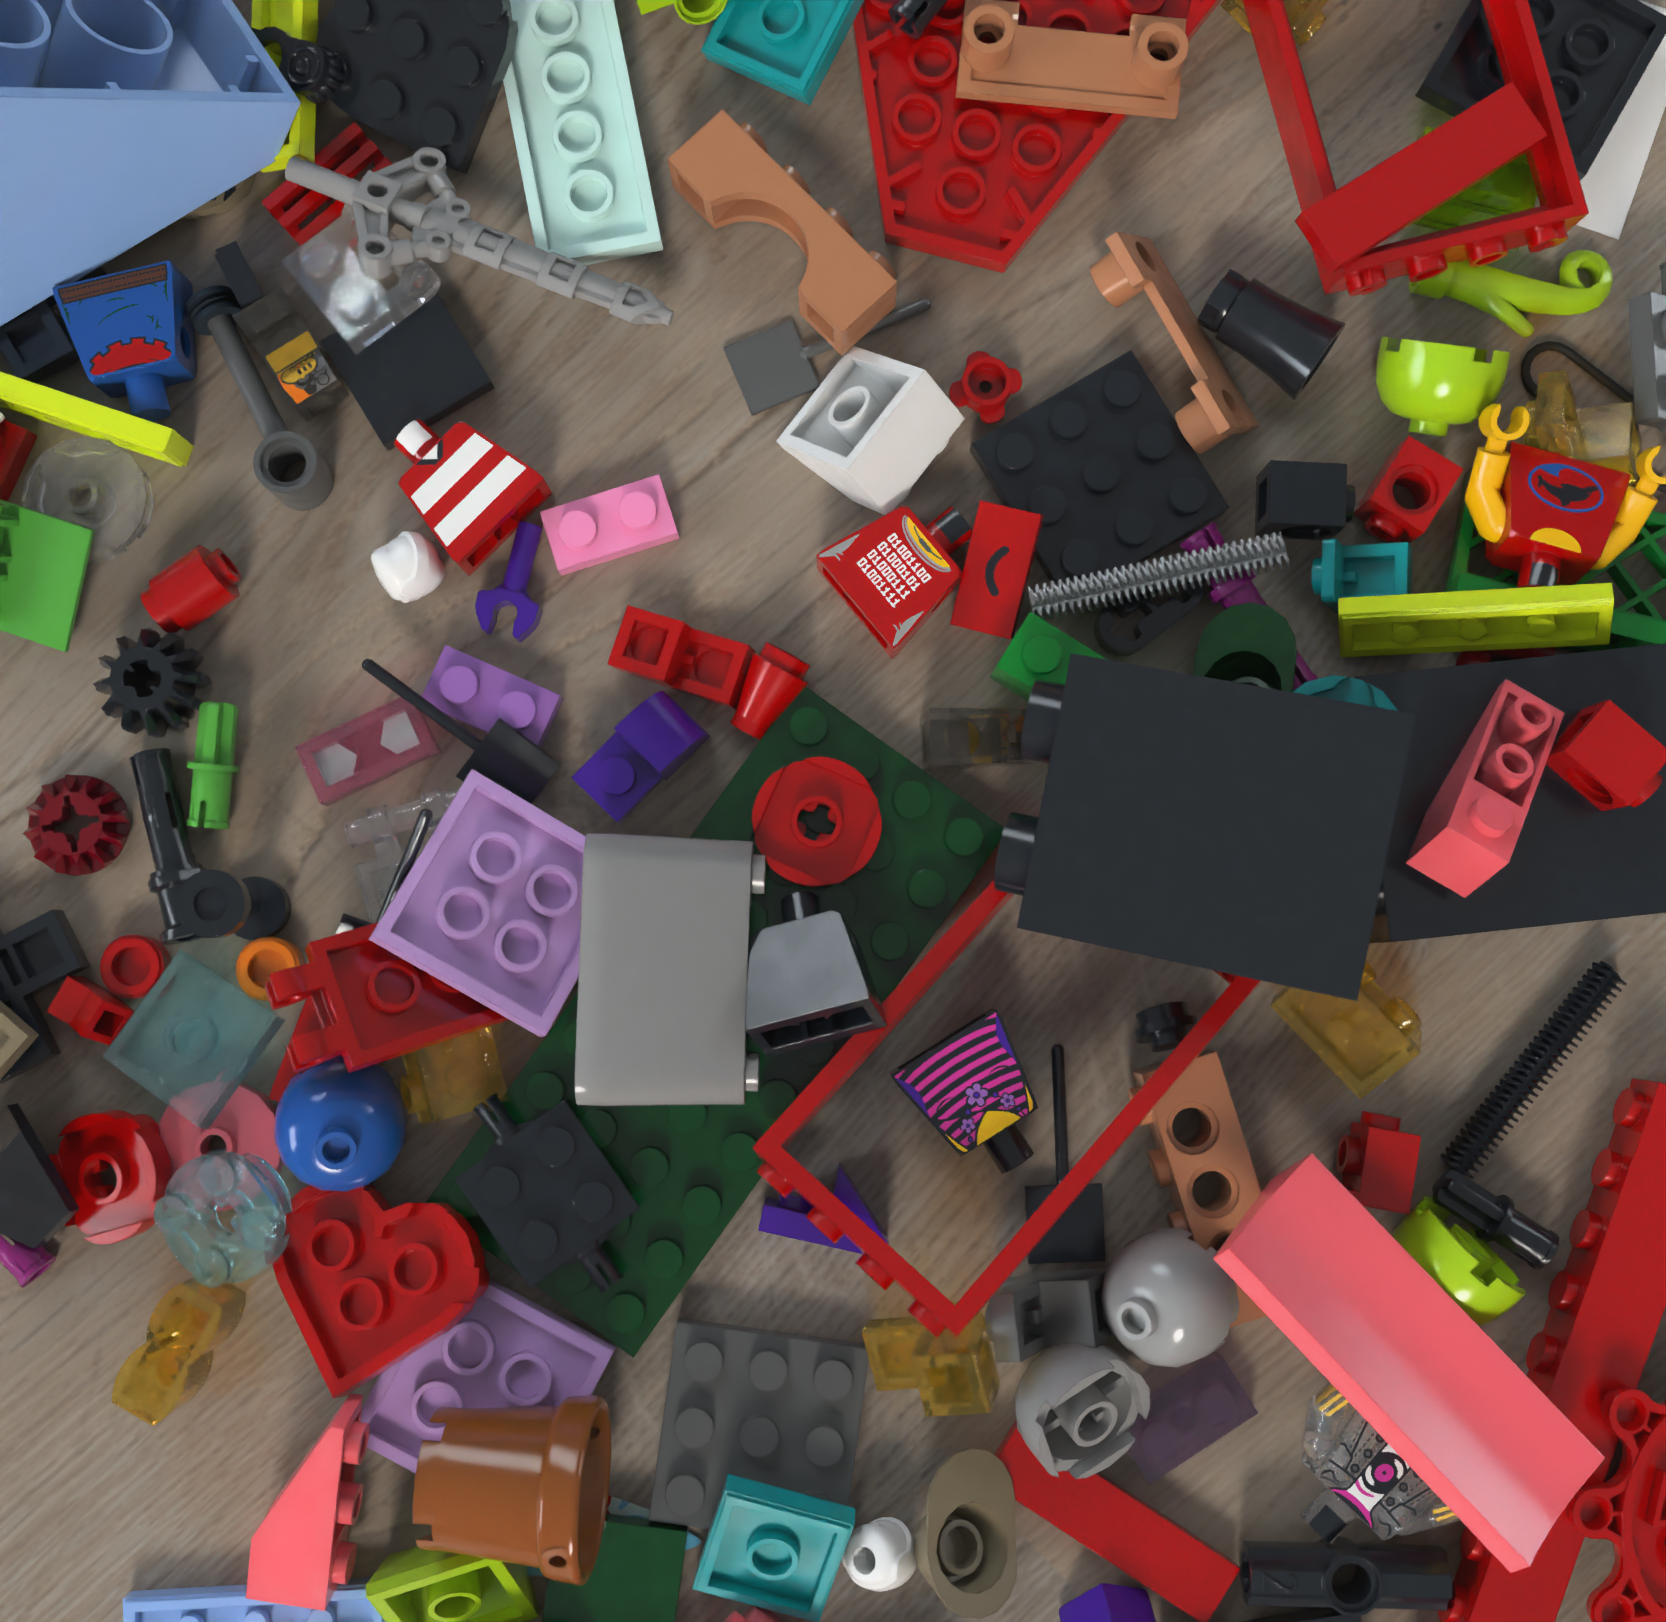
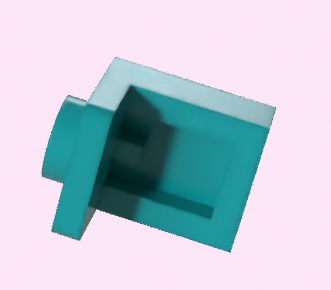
(1361, 571)

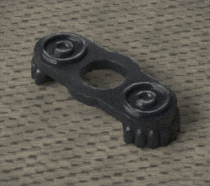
(304, 65)

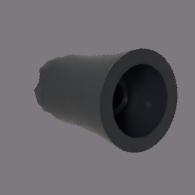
(1270, 330)

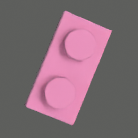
(609, 525)

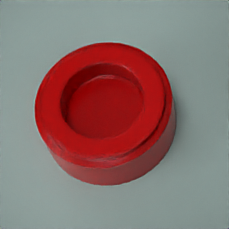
(133, 965)

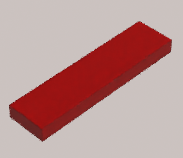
(1420, 178)
(1122, 1530)

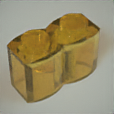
(177, 1349)

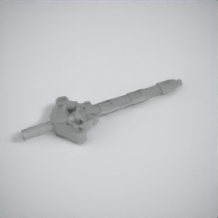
(447, 227)

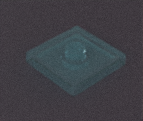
(193, 1039)

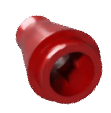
(768, 689)

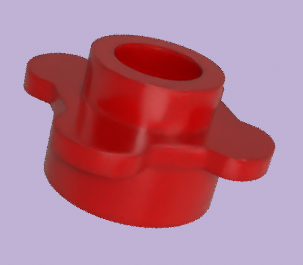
(985, 369)

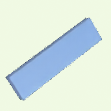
(230, 1605)

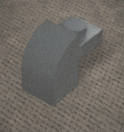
(1046, 1311)

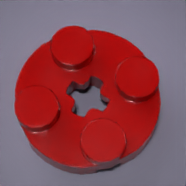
(801, 788)
(141, 1169)

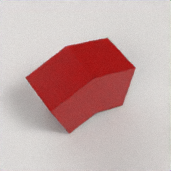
(90, 1009)

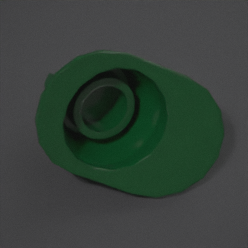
(1248, 647)

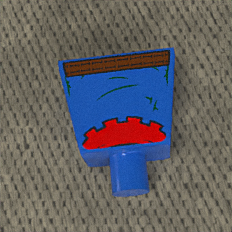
(133, 334)

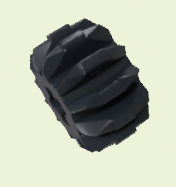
(136, 666)

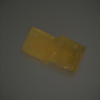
(1590, 434)
(949, 1372)

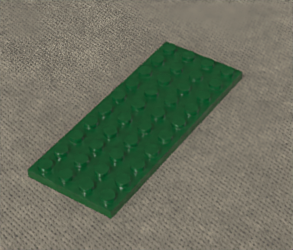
(697, 1161)

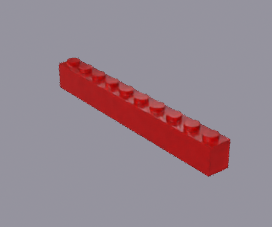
(1591, 1343)

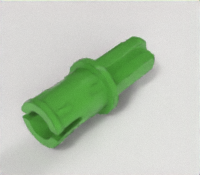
(213, 765)

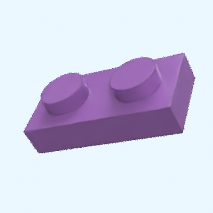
(483, 694)

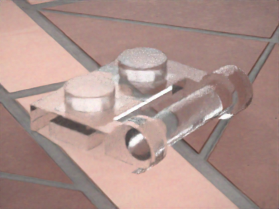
(345, 296)

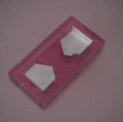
(367, 750)

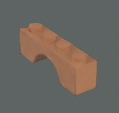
(734, 180)

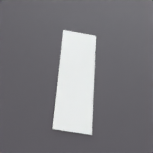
(1621, 160)

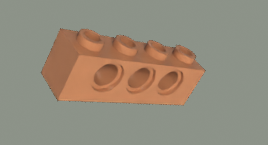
(1216, 1148)

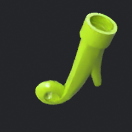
(1505, 292)

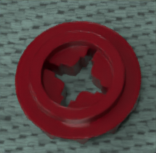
(97, 844)

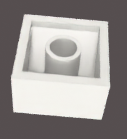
(872, 428)

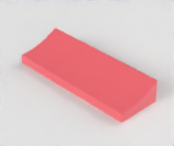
(1409, 1360)

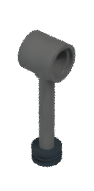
(212, 315)

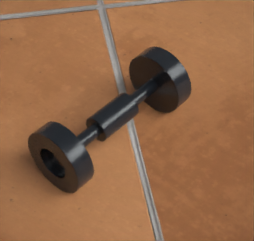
(223, 905)

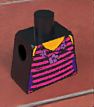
(973, 1090)

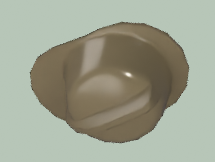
(969, 1534)

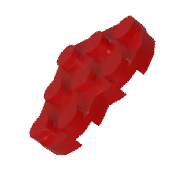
(375, 1278)

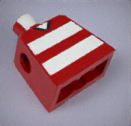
(467, 489)

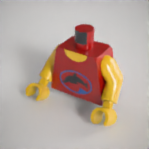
(1551, 511)

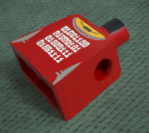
(896, 572)

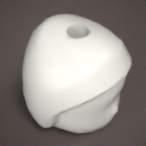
(408, 567)
(880, 1554)

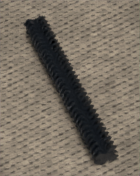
(1532, 1068)

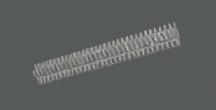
(1158, 575)

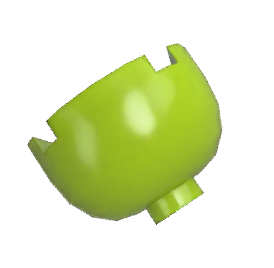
(1437, 382)
(1459, 1262)

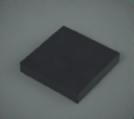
(411, 371)

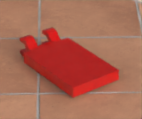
(370, 1003)

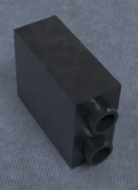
(1207, 822)
(1569, 854)

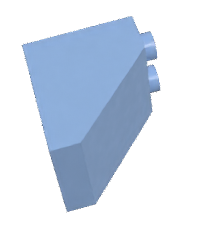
(121, 128)

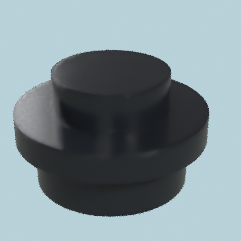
(1164, 1025)

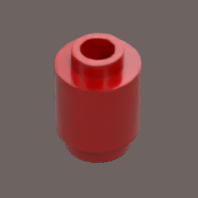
(191, 589)

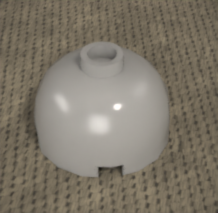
(1168, 1298)
(1079, 1408)

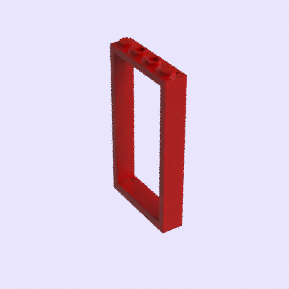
(879, 1258)

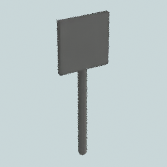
(777, 367)

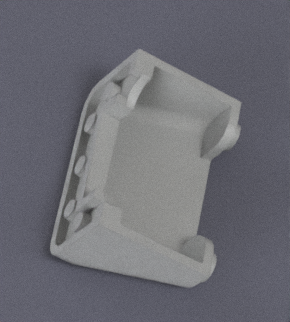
(665, 971)

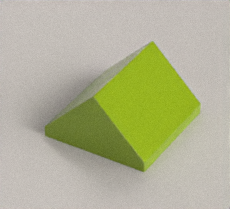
(450, 1588)

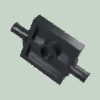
(547, 1193)

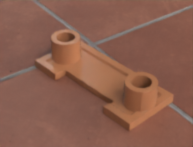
(1071, 66)
(1218, 404)

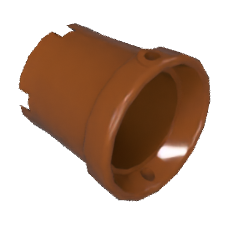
(518, 1485)

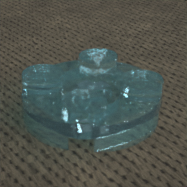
(191, 1221)

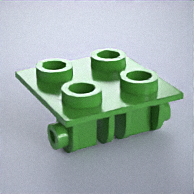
(41, 574)

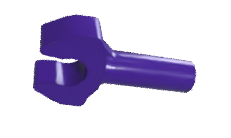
(514, 586)

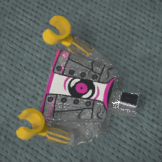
(1362, 1476)

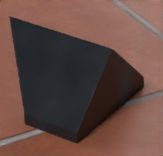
(31, 1189)

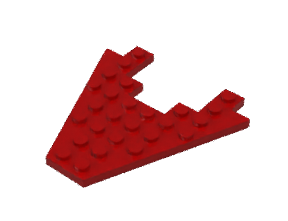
(979, 173)

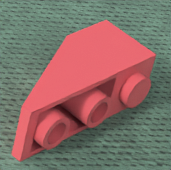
(1487, 792)
(303, 1538)

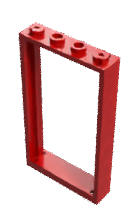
(1427, 255)

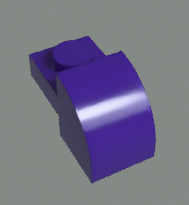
(640, 754)

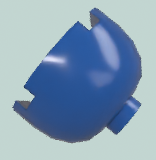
(340, 1125)

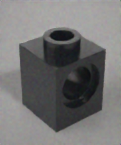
(1303, 500)

